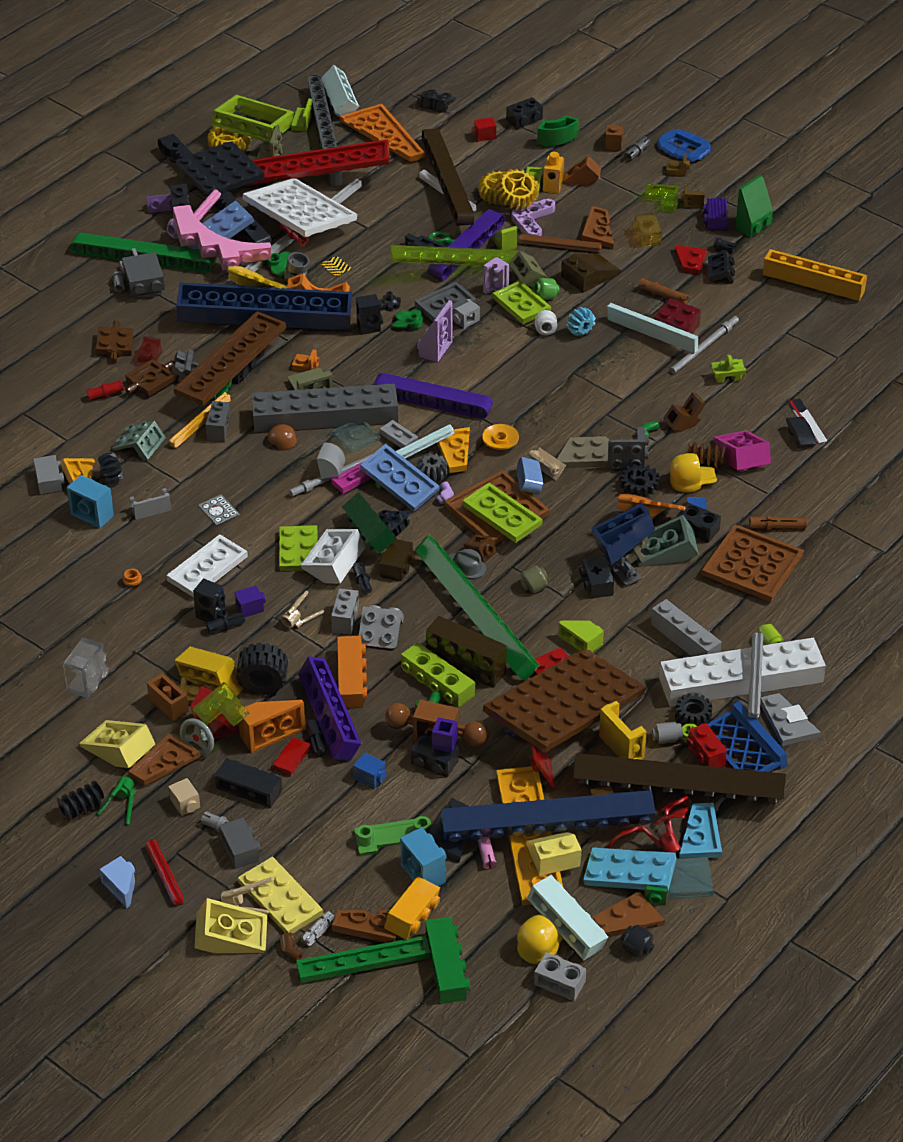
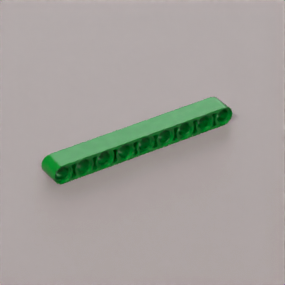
(119, 248)

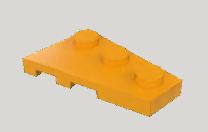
(455, 450)

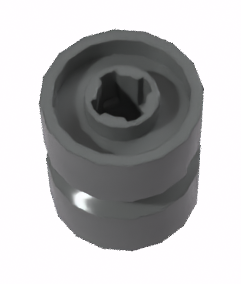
(296, 264)

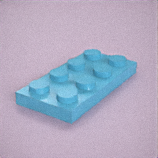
(629, 868)

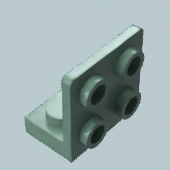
(143, 437)

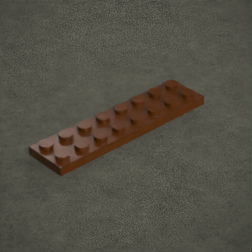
(229, 358)

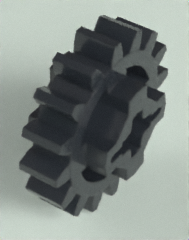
(639, 480)

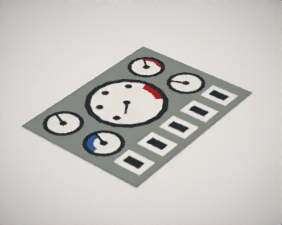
(218, 509)

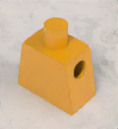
(553, 167)

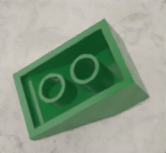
(753, 207)

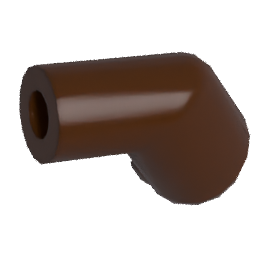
(287, 948)

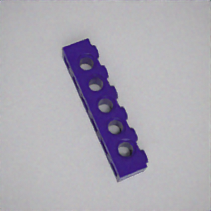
(329, 708)

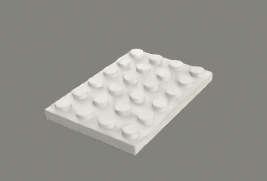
(299, 207)

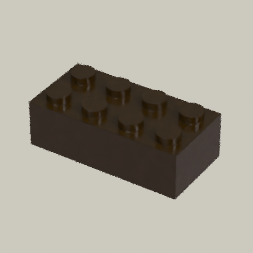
(467, 650)

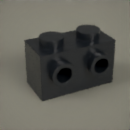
(524, 113)

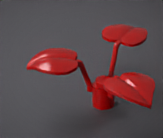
(667, 840)

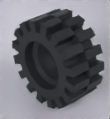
(693, 703)

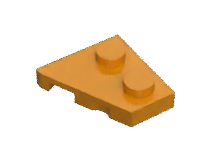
(77, 466)

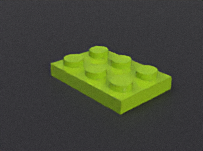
(520, 301)
(295, 546)

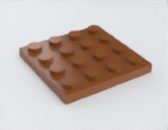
(508, 486)
(752, 563)

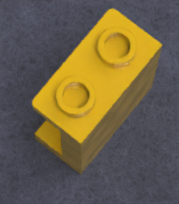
(618, 736)

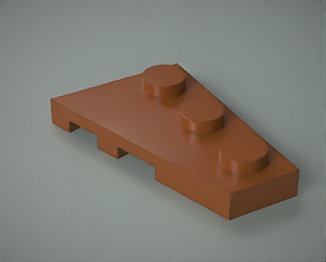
(163, 759)

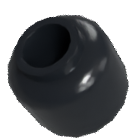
(637, 940)

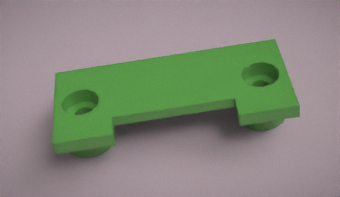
(386, 834)

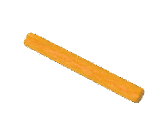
(195, 424)

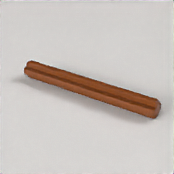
(560, 243)

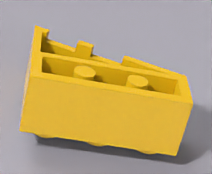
(208, 669)

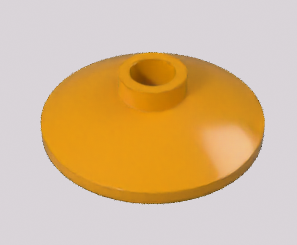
(500, 436)

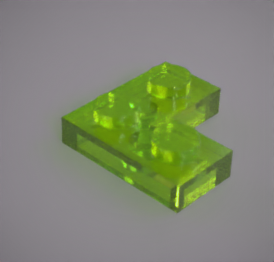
(666, 193)
(221, 701)

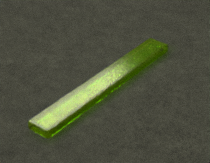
(448, 255)

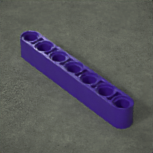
(472, 238)
(438, 396)

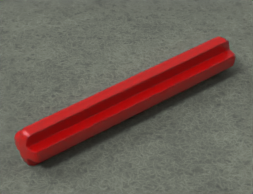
(164, 872)

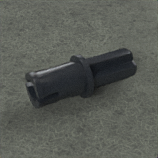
(362, 578)
(225, 622)
(315, 737)

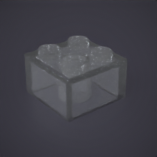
(85, 667)

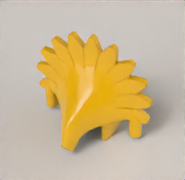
(246, 277)

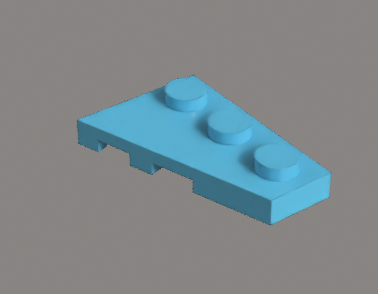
(701, 833)

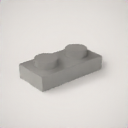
(398, 434)

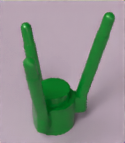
(122, 789)

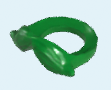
(447, 239)

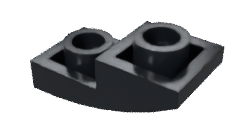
(802, 431)

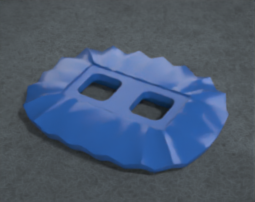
(667, 140)

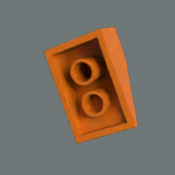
(271, 722)

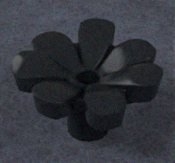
(390, 301)

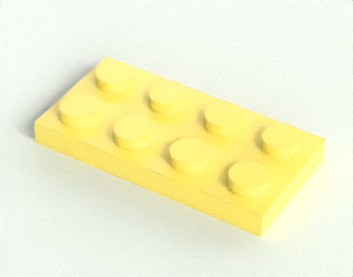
(283, 897)

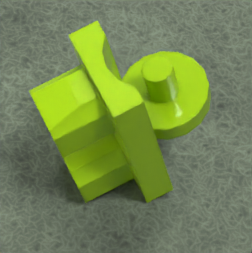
(728, 367)

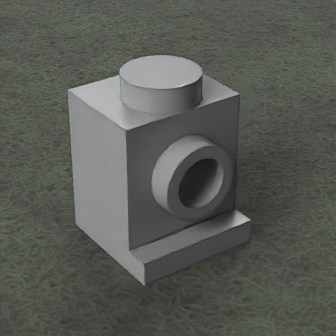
(467, 314)

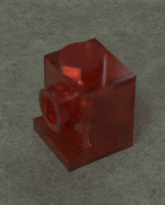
(149, 349)

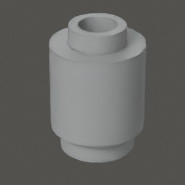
(667, 732)

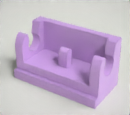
(495, 275)

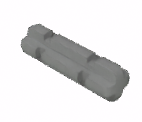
(317, 928)

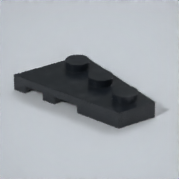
(452, 849)

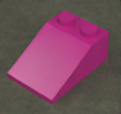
(744, 450)

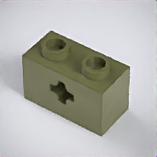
(526, 268)

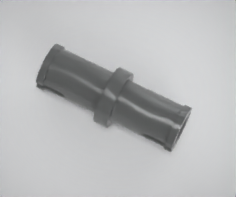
(636, 148)

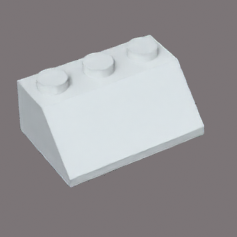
(334, 555)

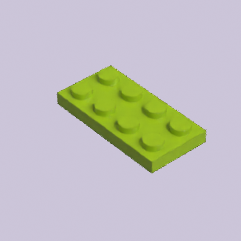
(502, 512)

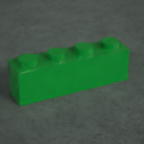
(446, 960)

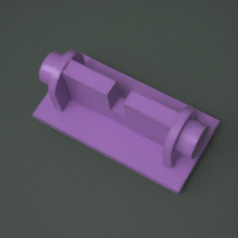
(159, 203)

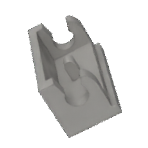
(151, 506)

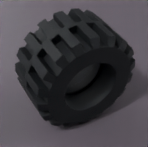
(262, 668)

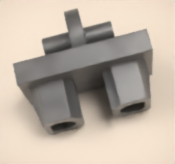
(183, 364)

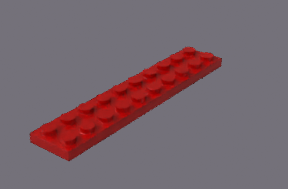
(323, 161)

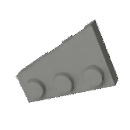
(786, 732)

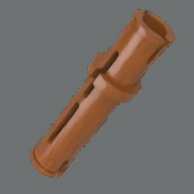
(657, 289)
(778, 522)

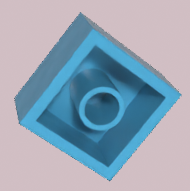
(90, 501)
(423, 857)

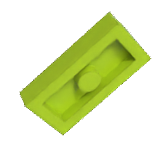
(302, 118)

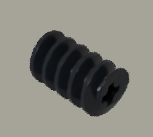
(80, 800)

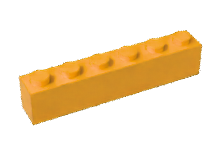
(814, 275)

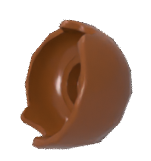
(282, 436)

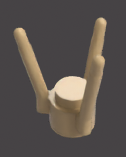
(292, 616)
(235, 896)

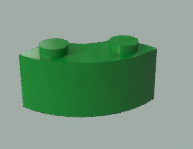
(557, 131)

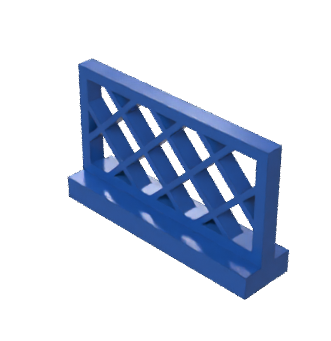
(759, 736)

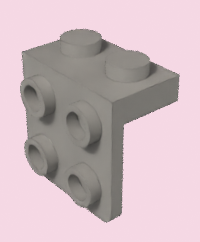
(380, 626)

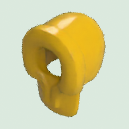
(688, 475)
(536, 938)

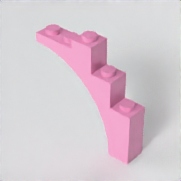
(210, 244)

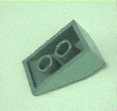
(670, 543)

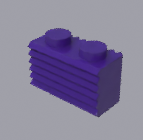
(716, 214)

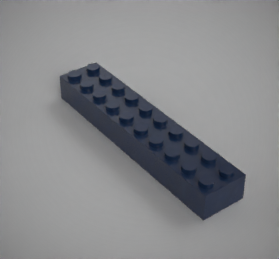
(238, 303)

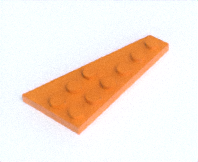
(380, 124)

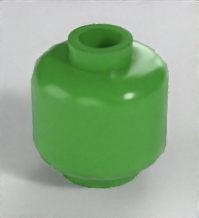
(546, 288)

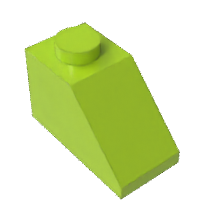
(581, 634)

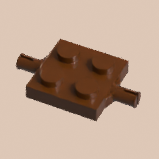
(114, 341)
(150, 377)

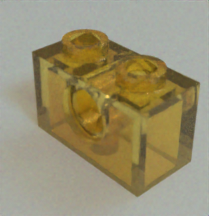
(647, 230)

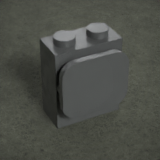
(143, 275)

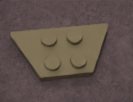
(585, 452)

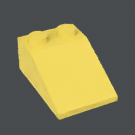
(119, 742)
(229, 929)

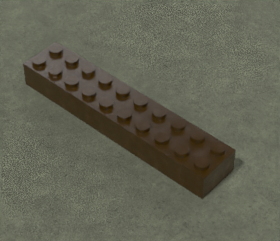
(679, 776)

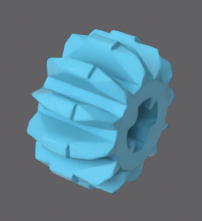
(580, 321)

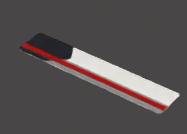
(800, 410)

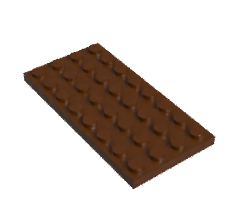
(563, 699)

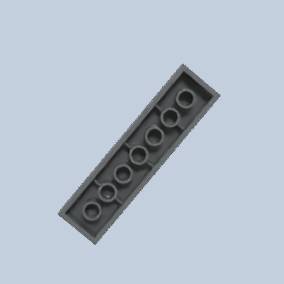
(325, 407)

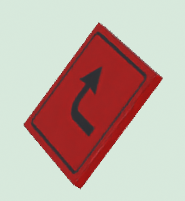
(543, 763)

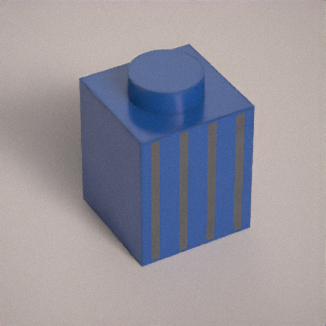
(369, 770)

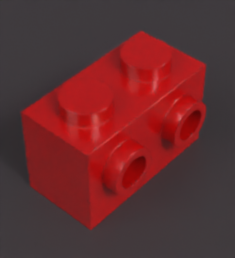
(706, 746)

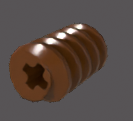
(707, 455)

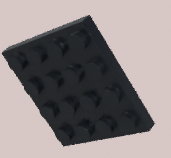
(220, 168)

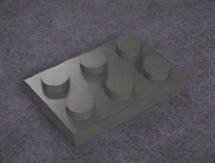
(434, 302)

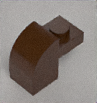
(685, 416)

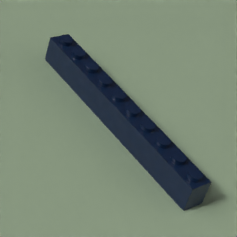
(547, 815)

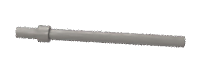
(725, 327)
(307, 485)

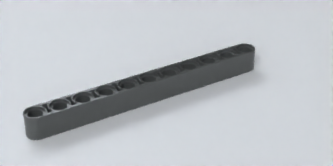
(323, 122)

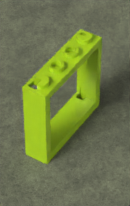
(249, 126)

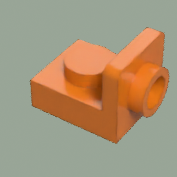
(305, 363)

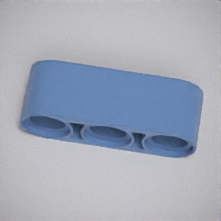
(529, 475)

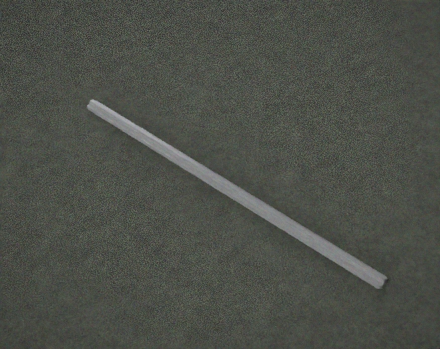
(285, 240)

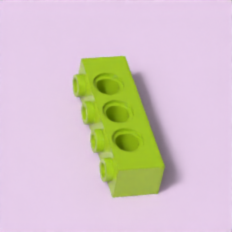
(438, 675)

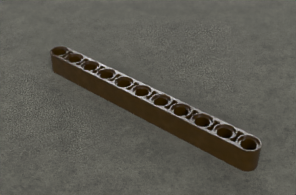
(448, 177)

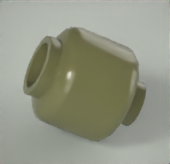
(534, 579)

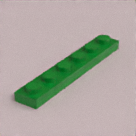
(363, 959)

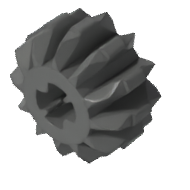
(433, 466)

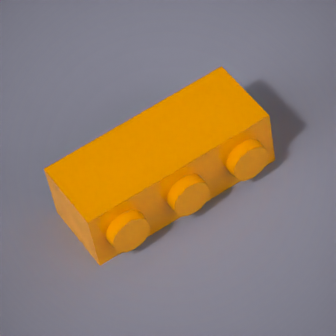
(412, 908)

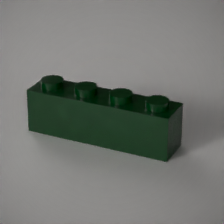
(368, 523)

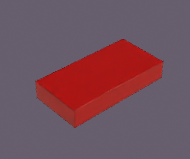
(291, 756)

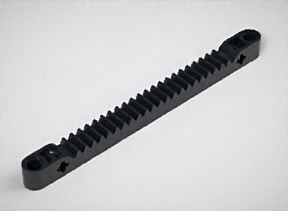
(174, 149)

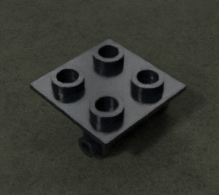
(437, 100)
(395, 520)

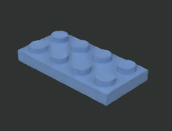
(228, 221)
(399, 477)

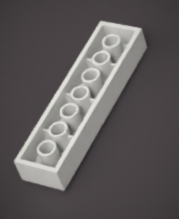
(728, 672)

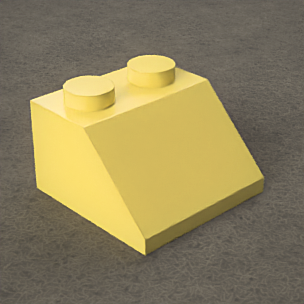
(555, 853)

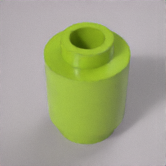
(770, 634)

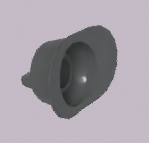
(469, 563)

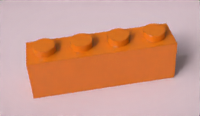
(350, 671)

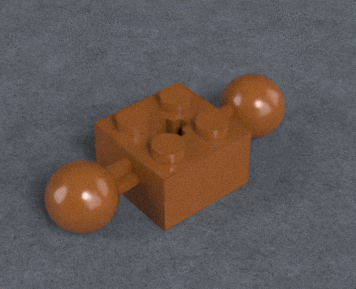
(425, 717)

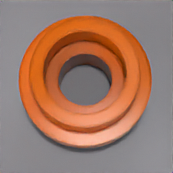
(132, 577)

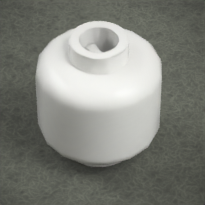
(546, 322)

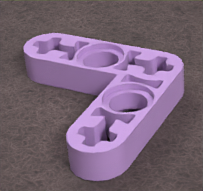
(527, 216)

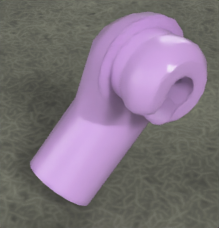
(446, 492)

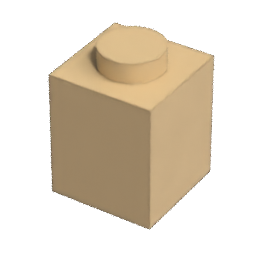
(184, 796)

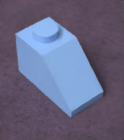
(119, 879)

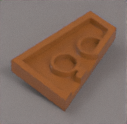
(598, 228)
(630, 911)
(363, 925)

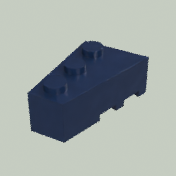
(623, 532)

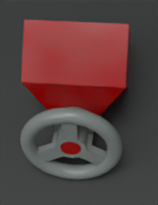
(217, 728)

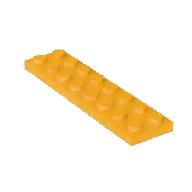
(520, 786)

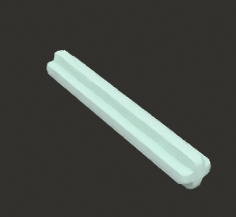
(426, 441)

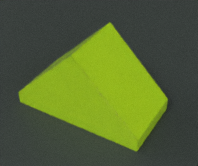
(506, 238)

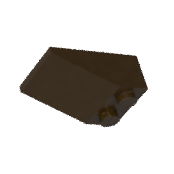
(587, 270)

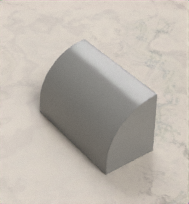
(330, 460)

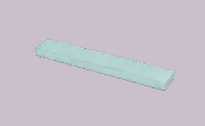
(653, 328)

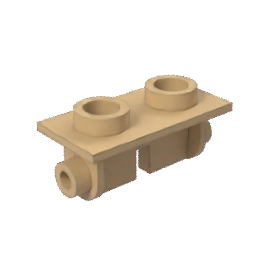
(548, 463)

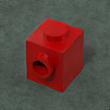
(484, 129)

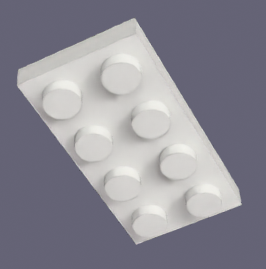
(208, 563)

